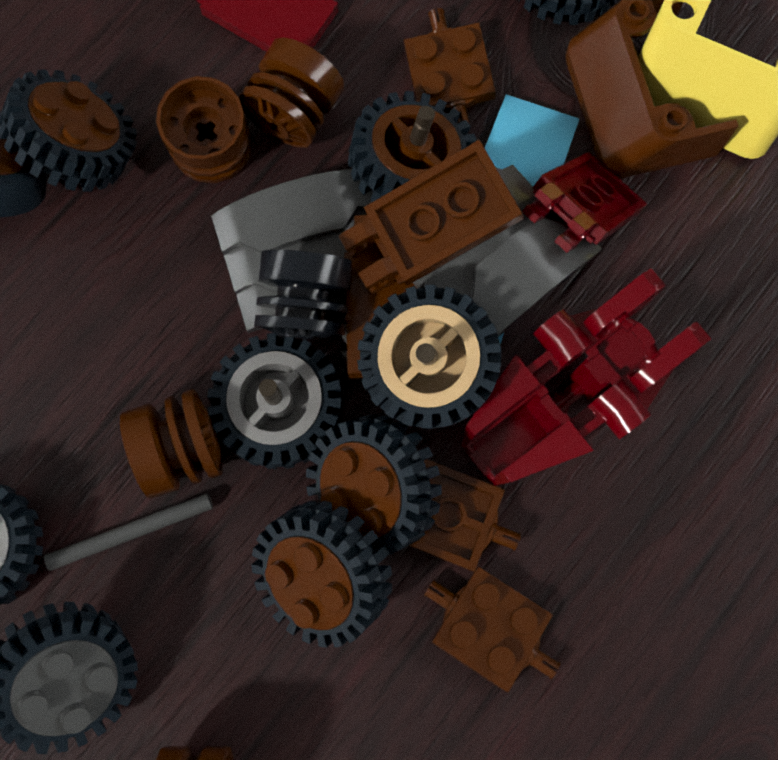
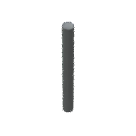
(128, 532)

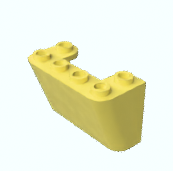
(711, 80)

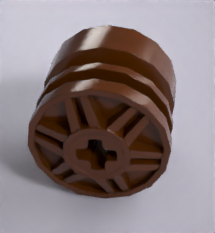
(291, 92)
(200, 110)
(163, 446)

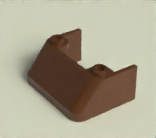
(616, 103)

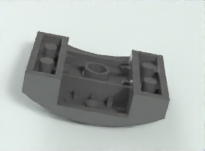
(287, 216)
(516, 265)

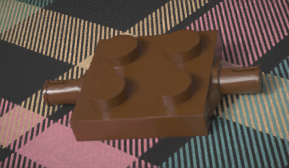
(450, 65)
(464, 520)
(492, 629)

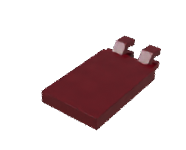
(267, 20)
(585, 197)

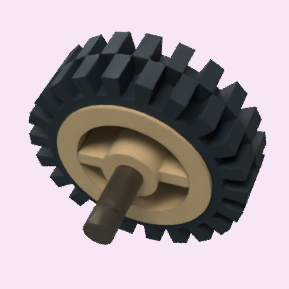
(429, 357)

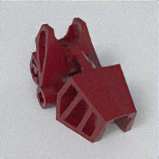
(529, 431)

